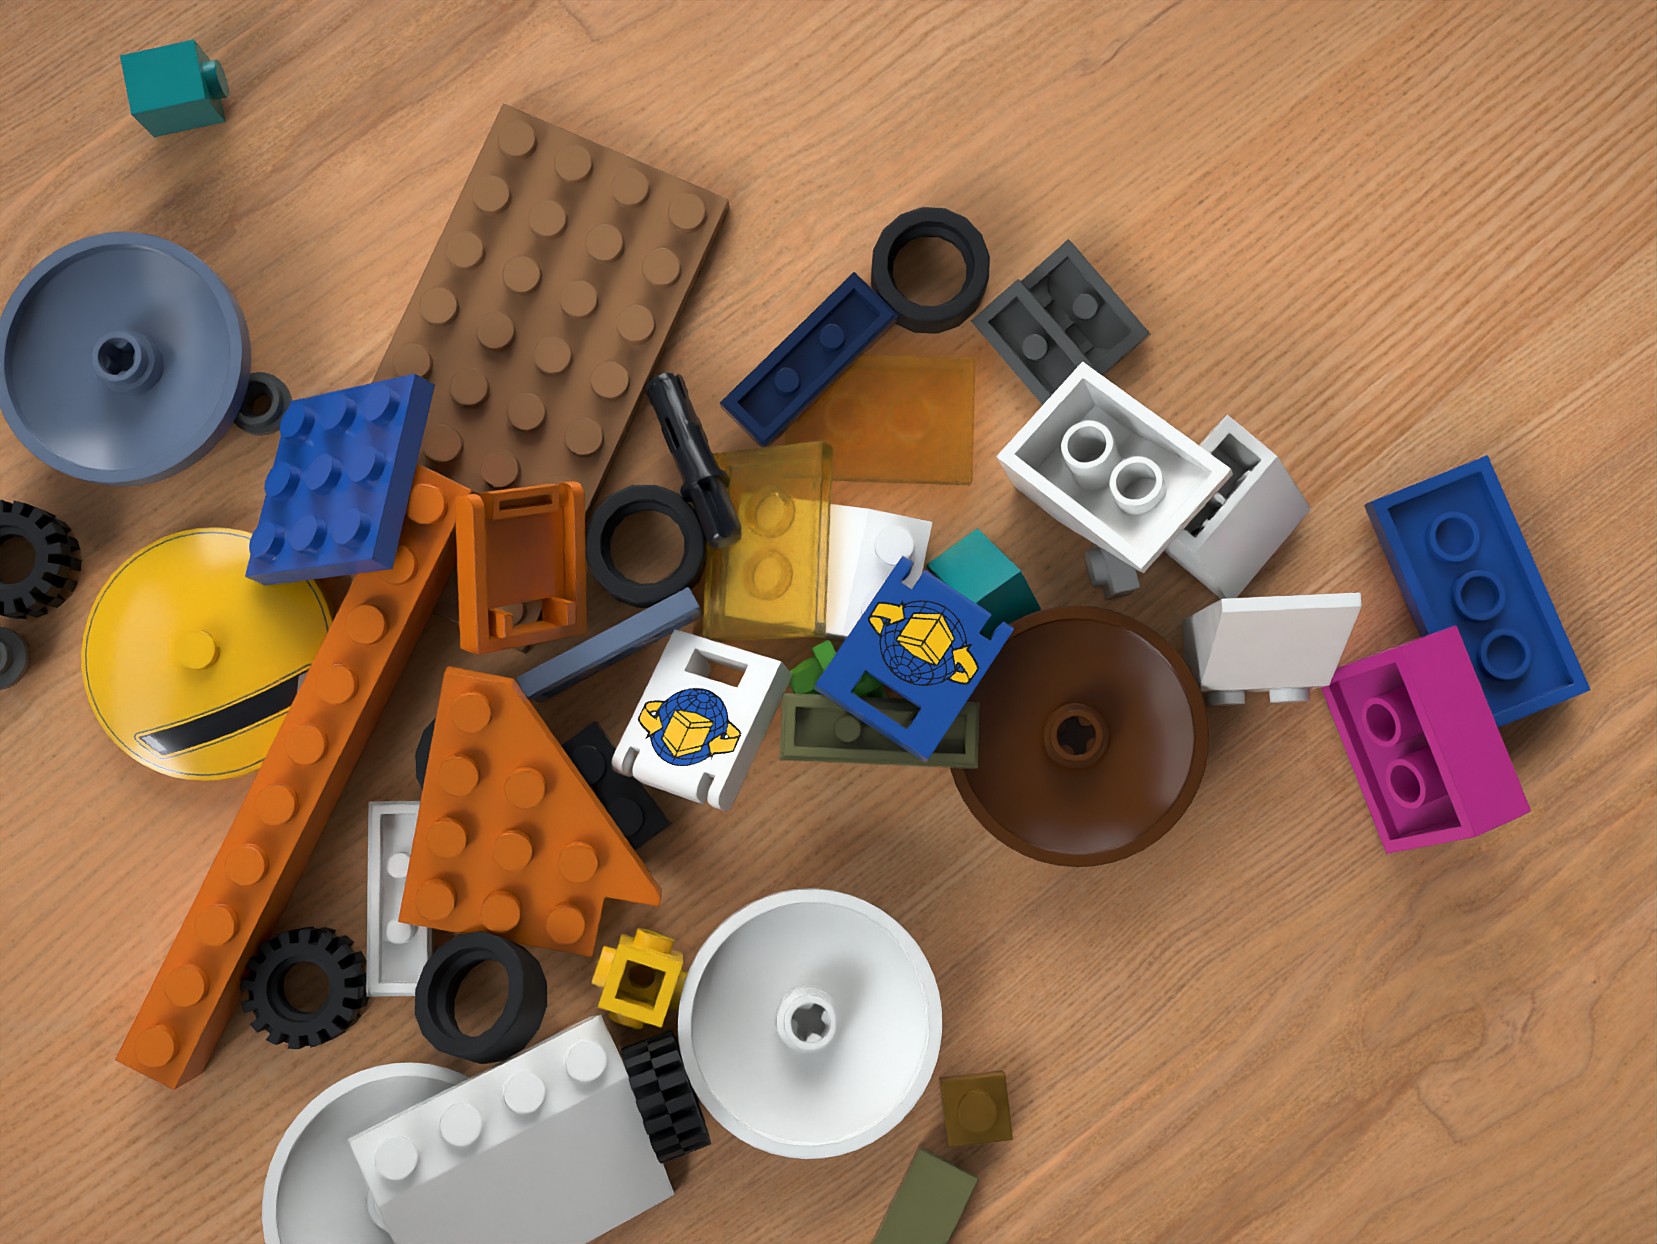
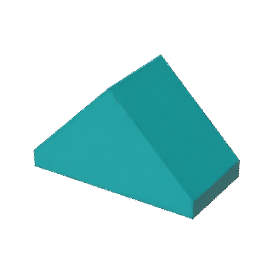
(986, 578)

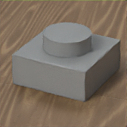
(1111, 573)

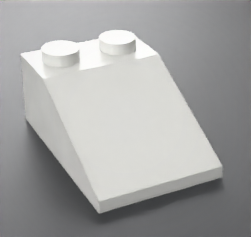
(1111, 468)
(862, 555)
(1268, 645)

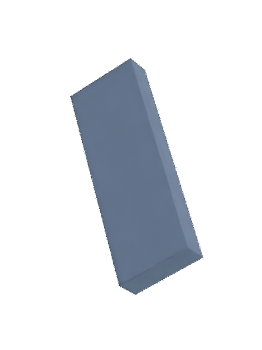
(610, 646)

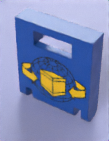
(922, 648)

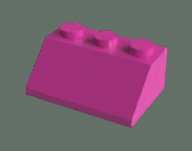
(1424, 743)

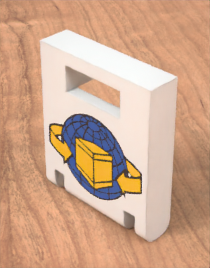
(698, 726)

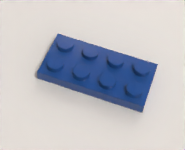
(1471, 569)

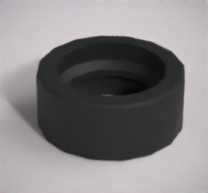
(951, 228)
(628, 502)
(440, 983)

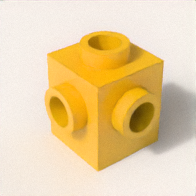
(634, 1003)

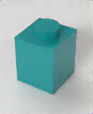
(174, 88)

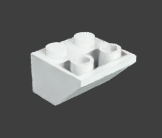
(1244, 518)

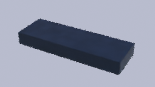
(809, 361)

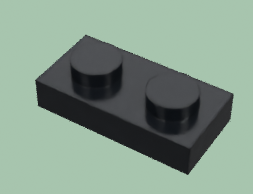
(621, 795)

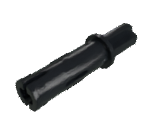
(687, 442)

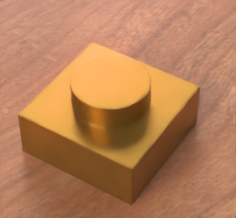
(976, 1108)

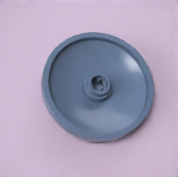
(122, 359)

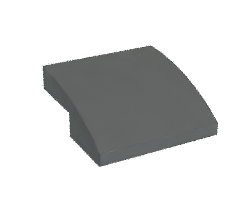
(1057, 321)

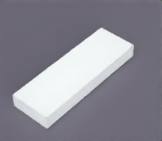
(393, 948)

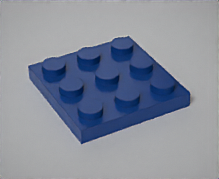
(340, 482)

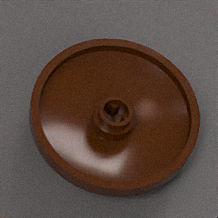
(1085, 738)

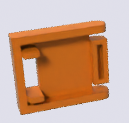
(516, 551)

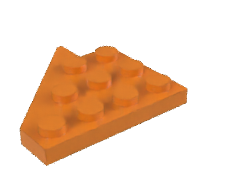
(512, 828)

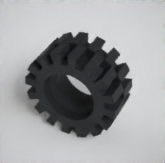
(51, 563)
(267, 992)
(665, 1097)

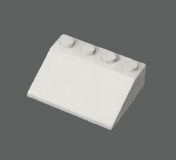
(519, 1151)

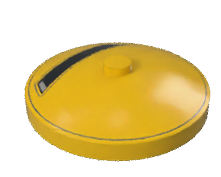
(196, 658)

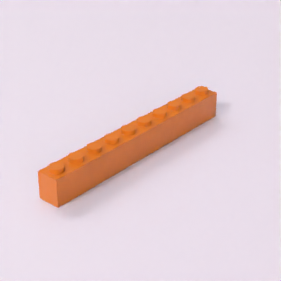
(295, 792)

